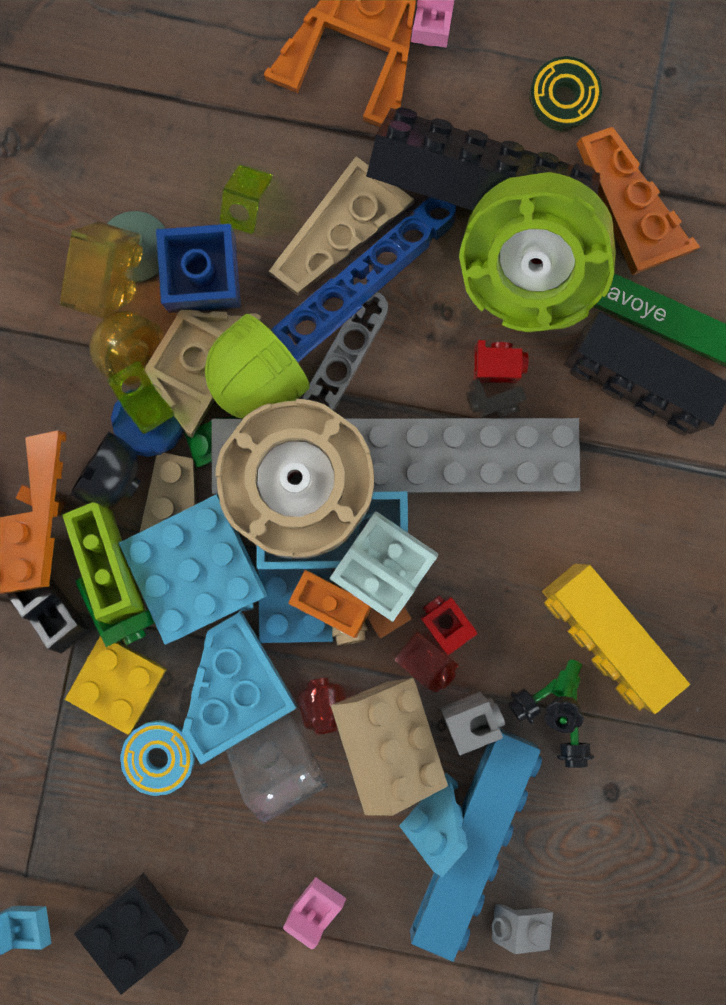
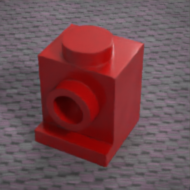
(499, 363)
(457, 633)

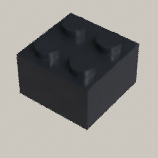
(132, 933)

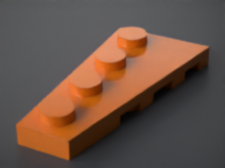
(640, 220)

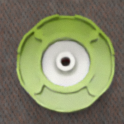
(538, 252)

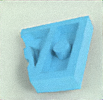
(437, 828)

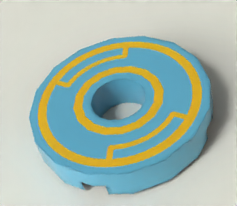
(142, 773)

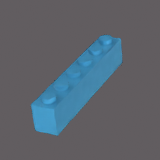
(487, 817)

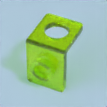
(245, 189)
(145, 404)

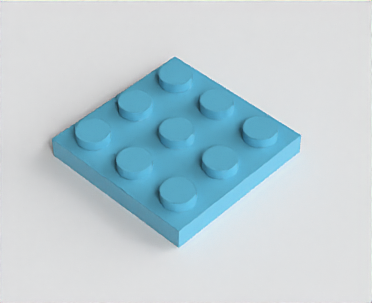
(192, 570)

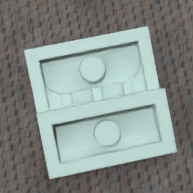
(384, 566)

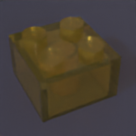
(100, 269)

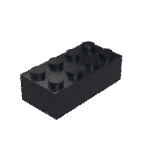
(647, 375)

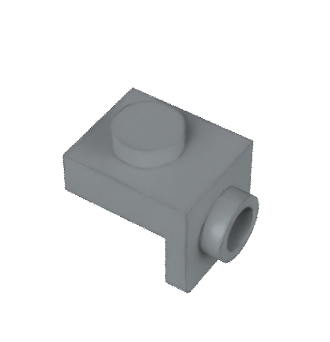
(522, 929)

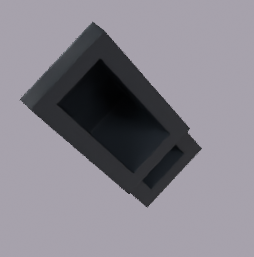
(50, 616)

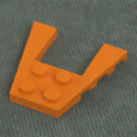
(373, 22)
(25, 537)

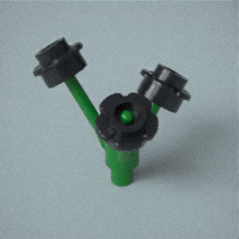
(563, 713)

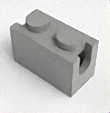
(473, 722)

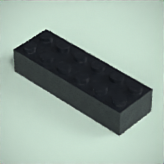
(456, 163)

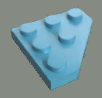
(233, 690)

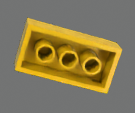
(615, 638)

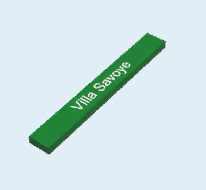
(665, 318)

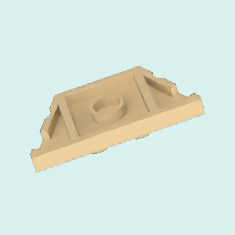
(180, 363)

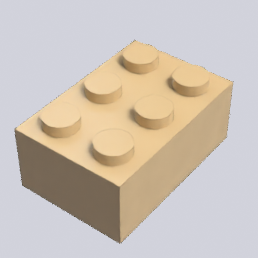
(389, 747)

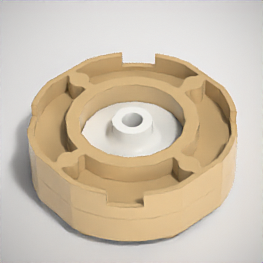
(287, 442)

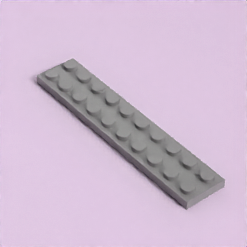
(459, 454)

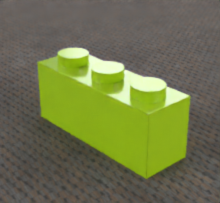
(103, 564)

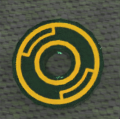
(569, 73)

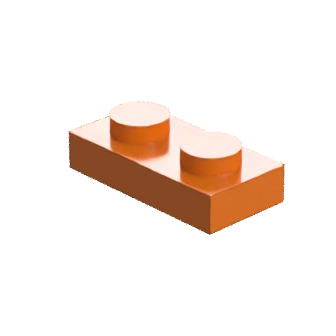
(329, 603)

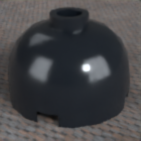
(108, 473)

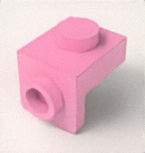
(432, 22)
(313, 913)

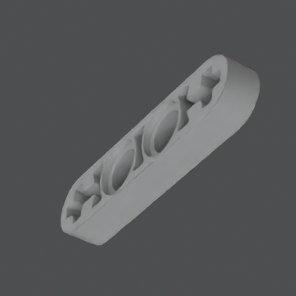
(350, 358)

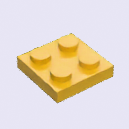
(116, 685)

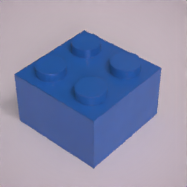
(198, 268)

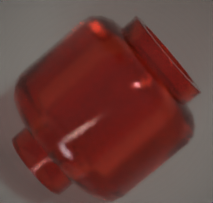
(316, 705)

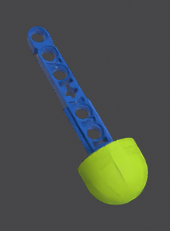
(261, 365)

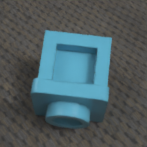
(24, 928)

